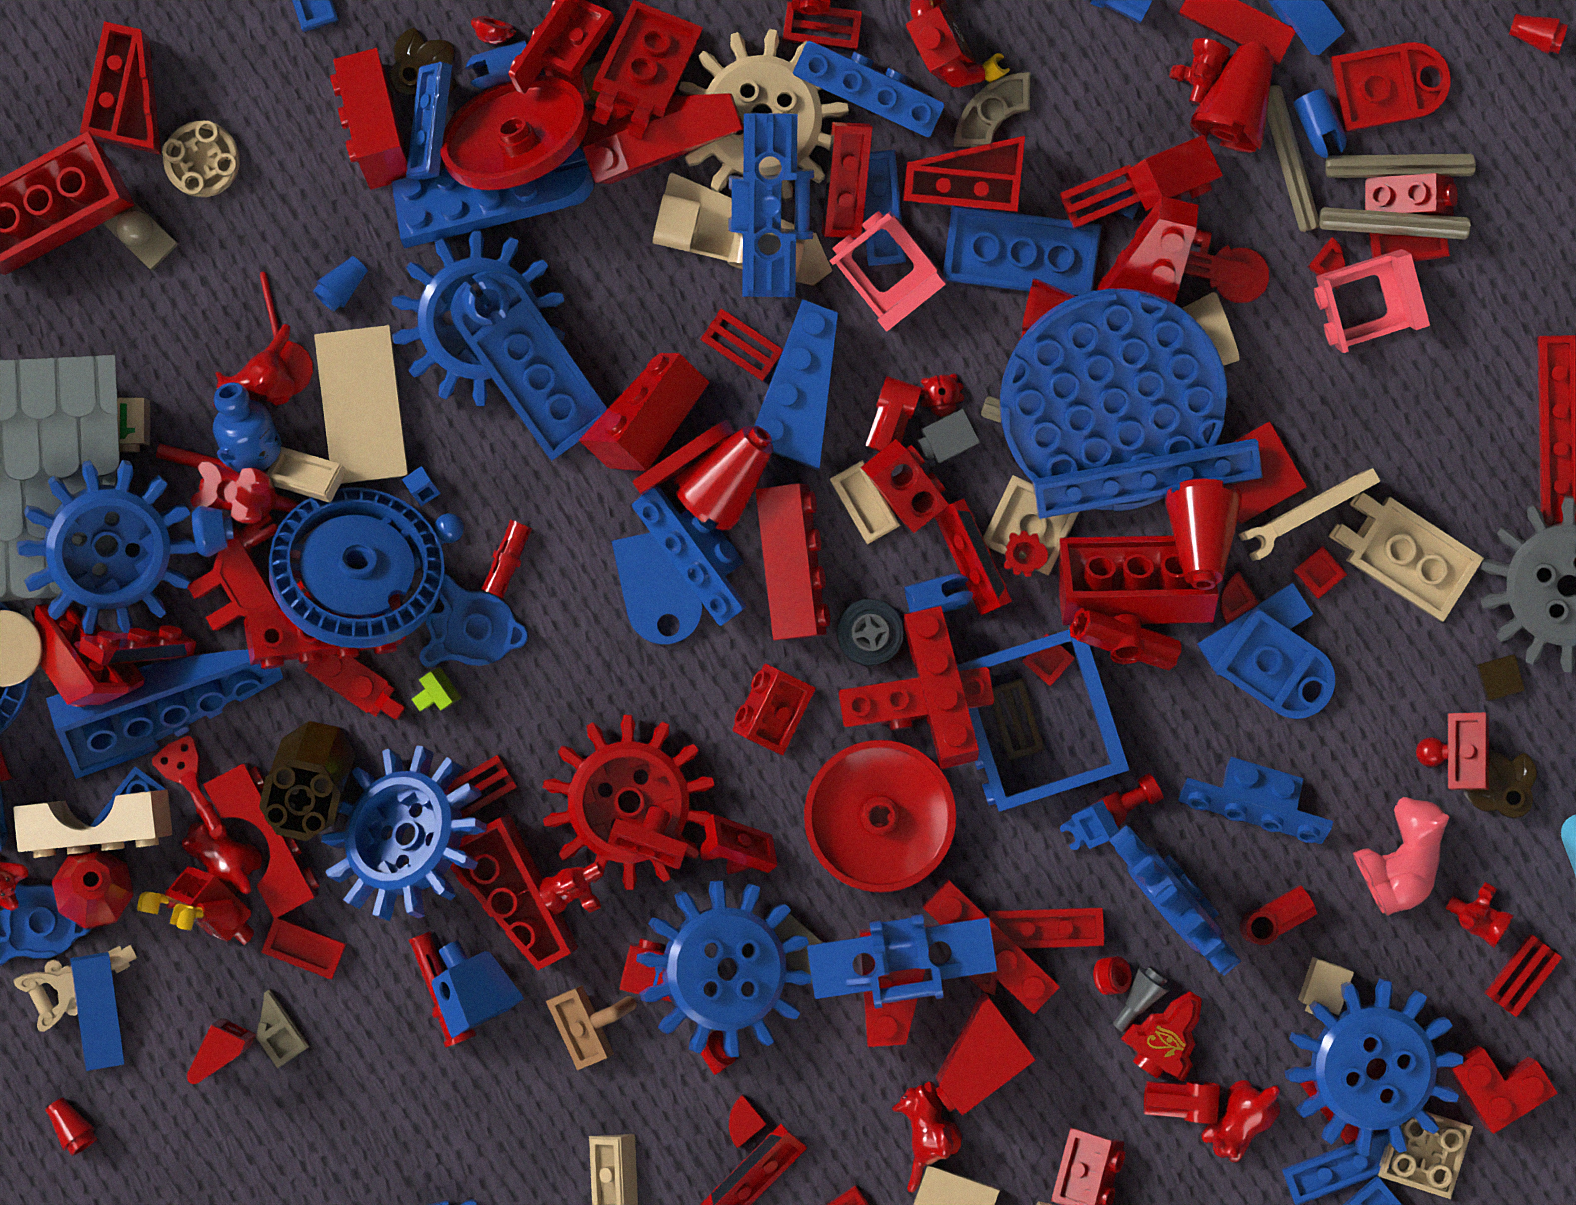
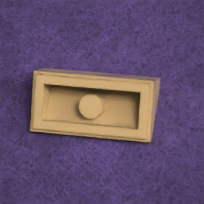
(613, 1170)

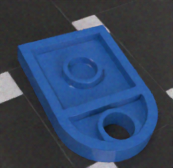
(654, 589)
(1275, 666)

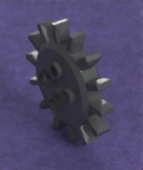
(1527, 595)

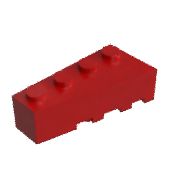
(509, 892)

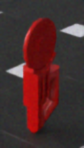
(1236, 273)

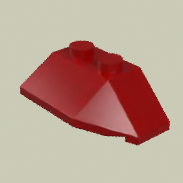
(71, 672)

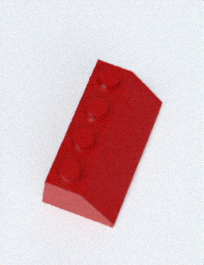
(57, 200)
(1130, 577)

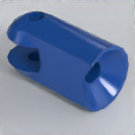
(498, 64)
(1318, 119)
(931, 593)

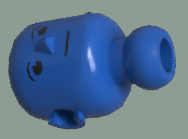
(244, 430)

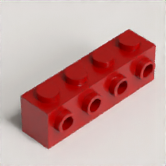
(792, 561)
(275, 639)

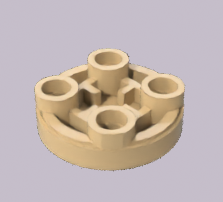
(201, 159)
(19, 648)

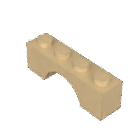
(53, 825)

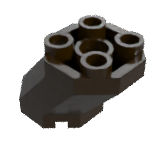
(308, 780)

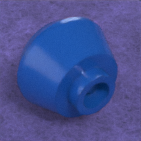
(211, 530)

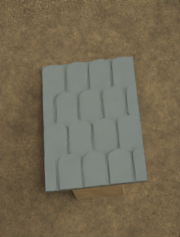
(51, 423)

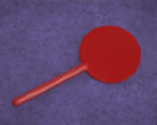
(294, 355)

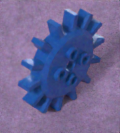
(444, 341)
(126, 576)
(393, 805)
(1176, 899)
(689, 969)
(1342, 1051)

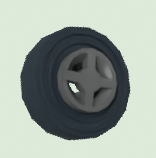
(880, 636)

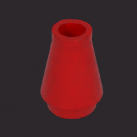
(1540, 32)
(71, 1128)

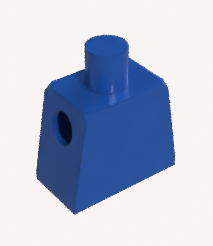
(472, 989)

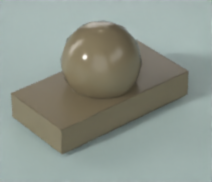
(142, 235)

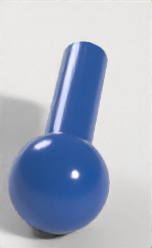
(448, 529)

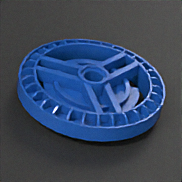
(365, 531)

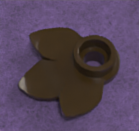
(412, 54)
(1504, 779)

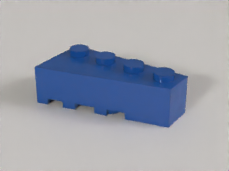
(800, 387)

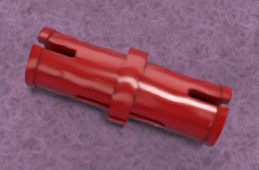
(506, 558)

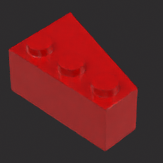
(122, 91)
(369, 117)
(970, 177)
(1157, 252)
(646, 414)
(891, 1023)

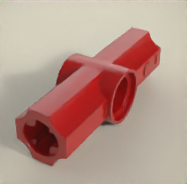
(1125, 639)

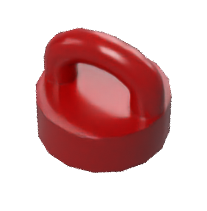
(1112, 975)

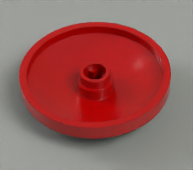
(514, 136)
(880, 816)

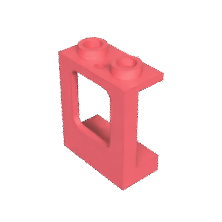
(908, 292)
(1400, 293)

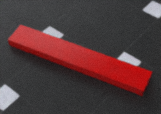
(1557, 423)

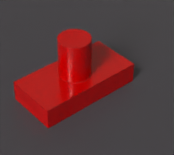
(649, 839)

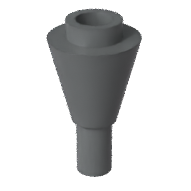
(1146, 990)

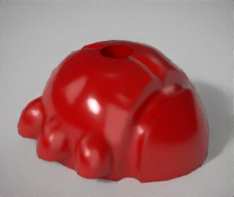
(492, 30)
(941, 404)
(1035, 553)

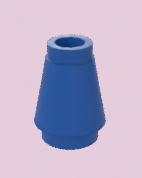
(340, 283)

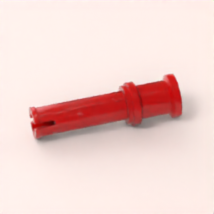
(422, 946)

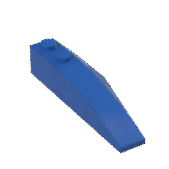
(169, 701)

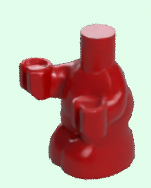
(1204, 69)
(570, 885)
(1480, 918)

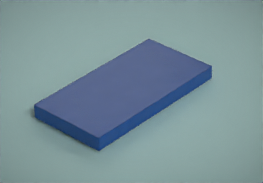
(1015, 248)

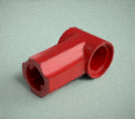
(894, 407)
(1280, 915)
(1189, 1100)

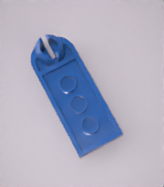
(446, 208)
(526, 361)

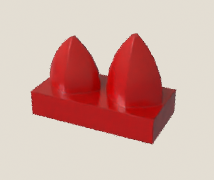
(739, 844)

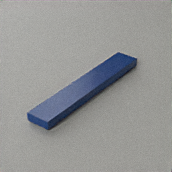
(1145, 478)

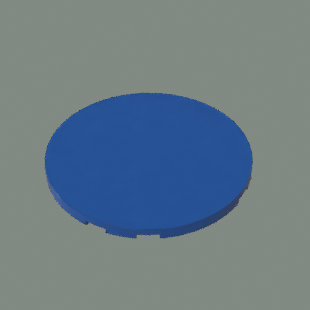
(1111, 385)

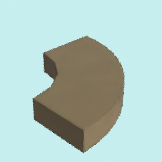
(990, 108)

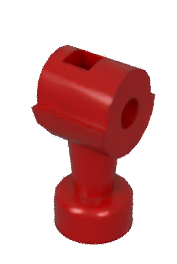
(1120, 805)

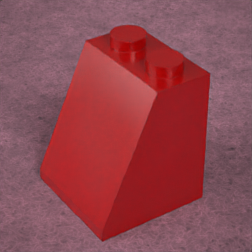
(981, 1058)

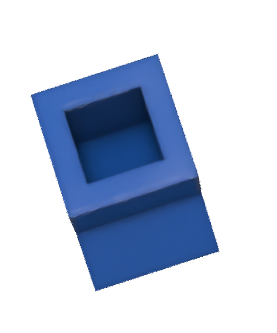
(421, 486)

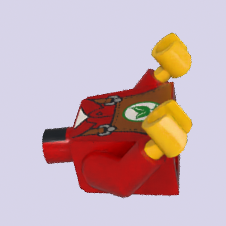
(945, 47)
(202, 900)

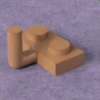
(582, 1027)

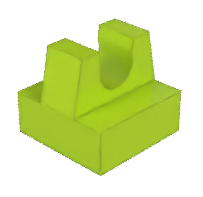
(437, 690)

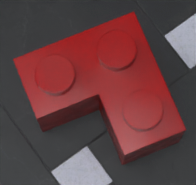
(1504, 1096)

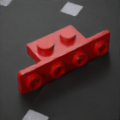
(561, 41)
(903, 700)

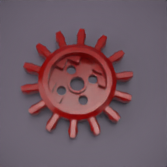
(616, 765)

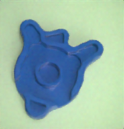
(471, 628)
(36, 925)

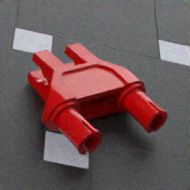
(240, 576)

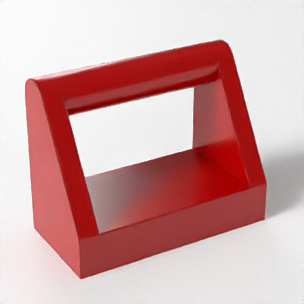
(220, 1046)

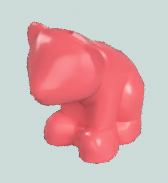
(1409, 874)

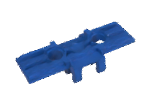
(758, 204)
(899, 947)

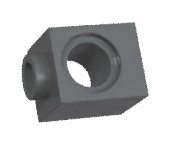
(948, 437)

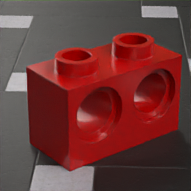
(902, 488)

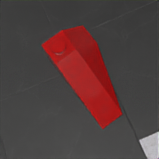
(686, 126)

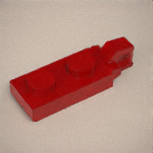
(357, 685)

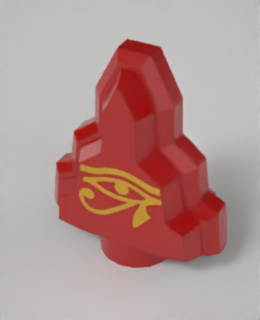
(1166, 1038)

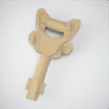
(62, 981)

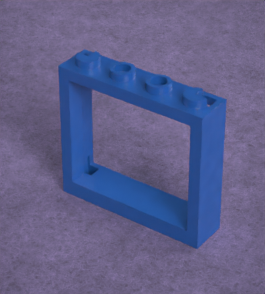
(1118, 764)

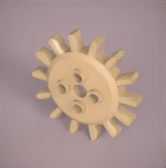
(770, 79)

